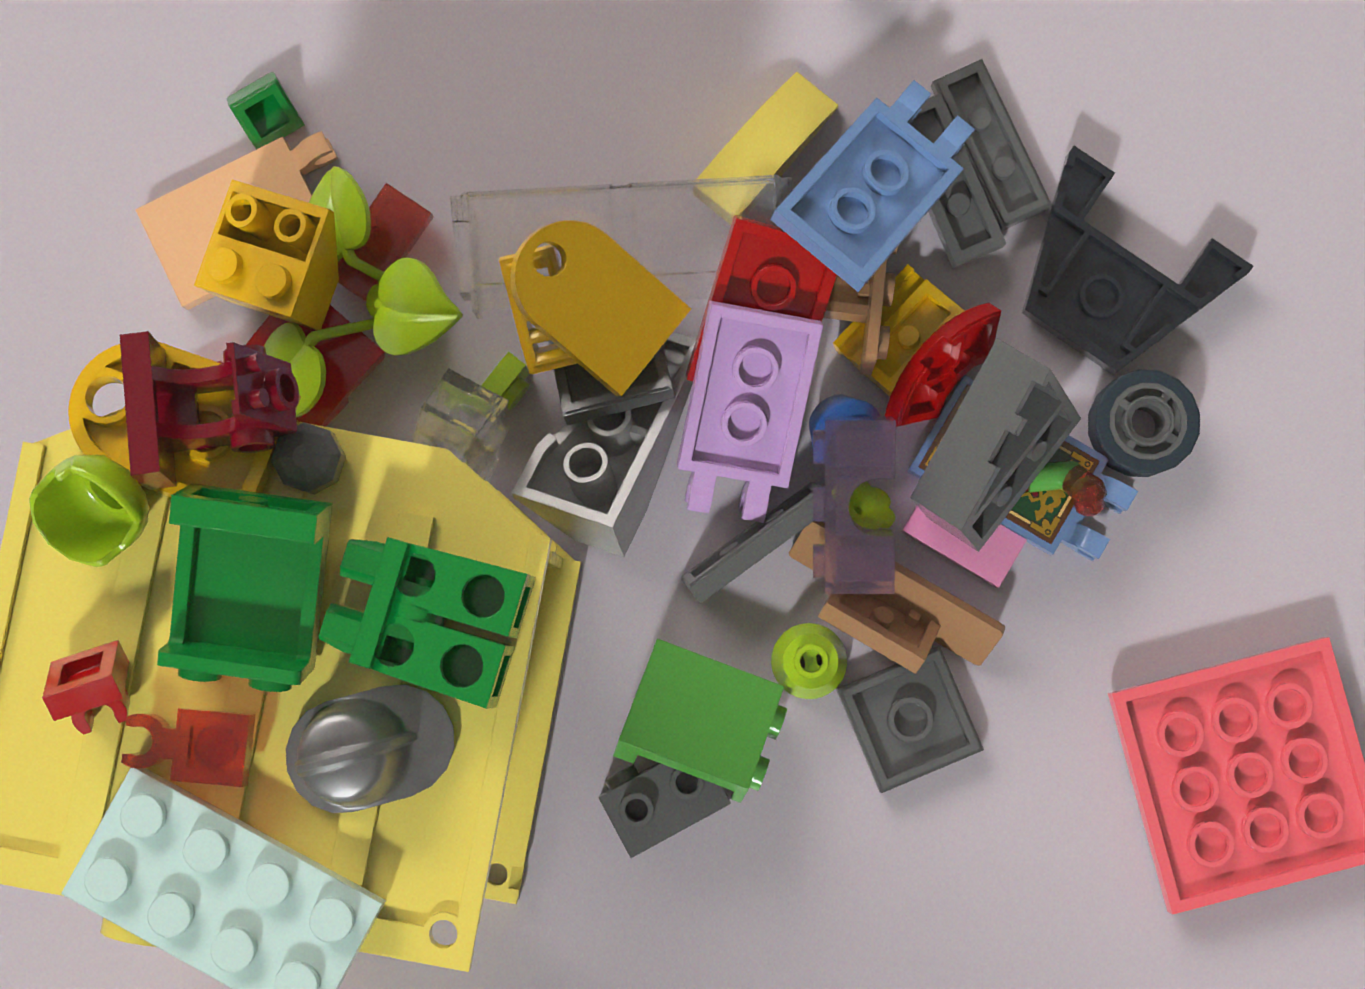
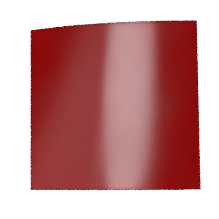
(346, 361)

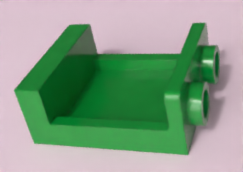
(246, 586)

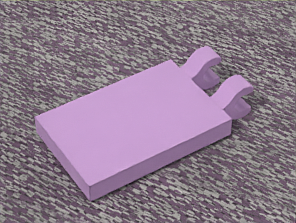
(747, 404)

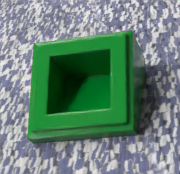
(265, 111)

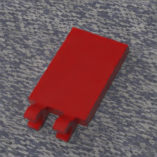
(767, 273)

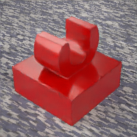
(86, 682)

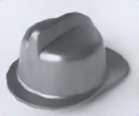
(369, 748)

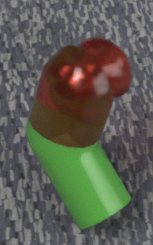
(1075, 481)

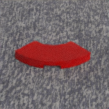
(941, 363)

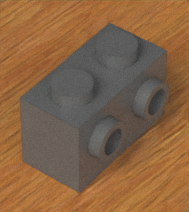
(657, 804)

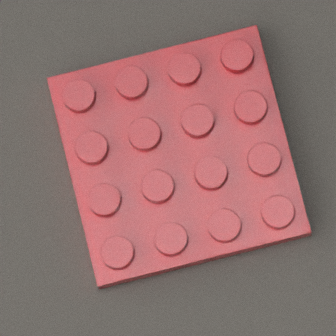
(1245, 774)

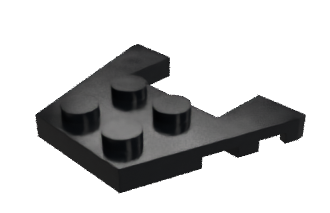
(1103, 294)

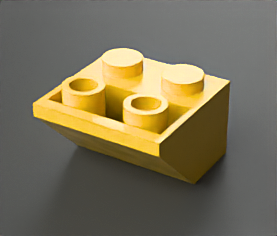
(272, 255)

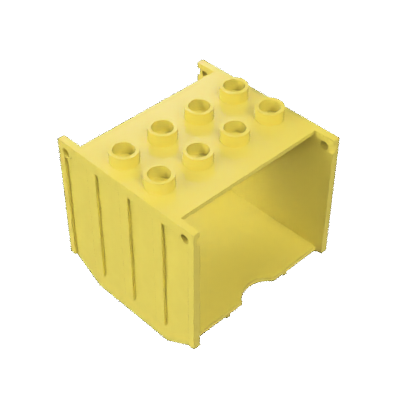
(418, 852)

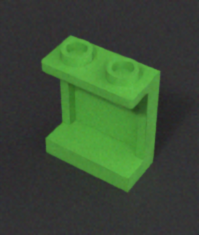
(703, 719)

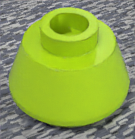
(808, 641)

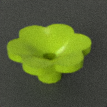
(871, 507)

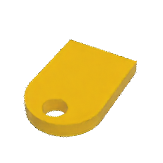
(598, 304)
(200, 466)

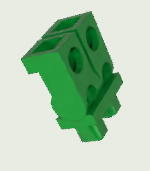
(407, 613)

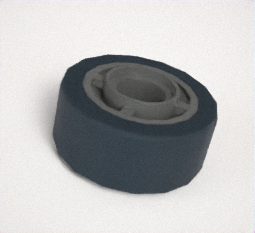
(1174, 417)

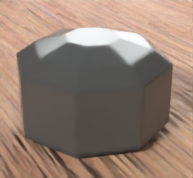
(308, 458)

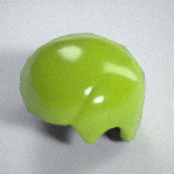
(89, 509)

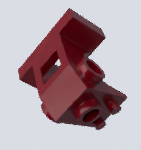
(165, 408)

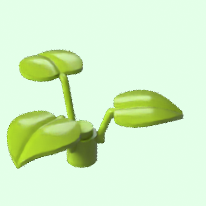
(405, 304)

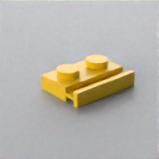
(913, 317)

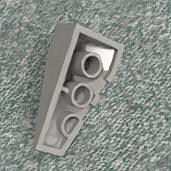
(602, 472)

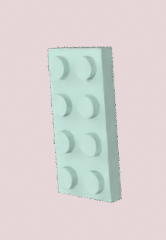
(219, 891)

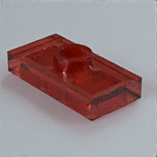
(395, 229)

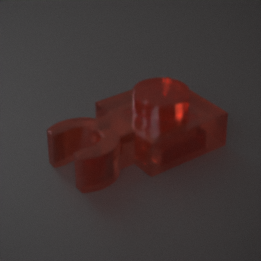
(203, 747)

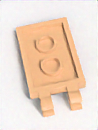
(185, 218)

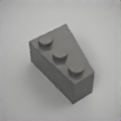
(995, 445)

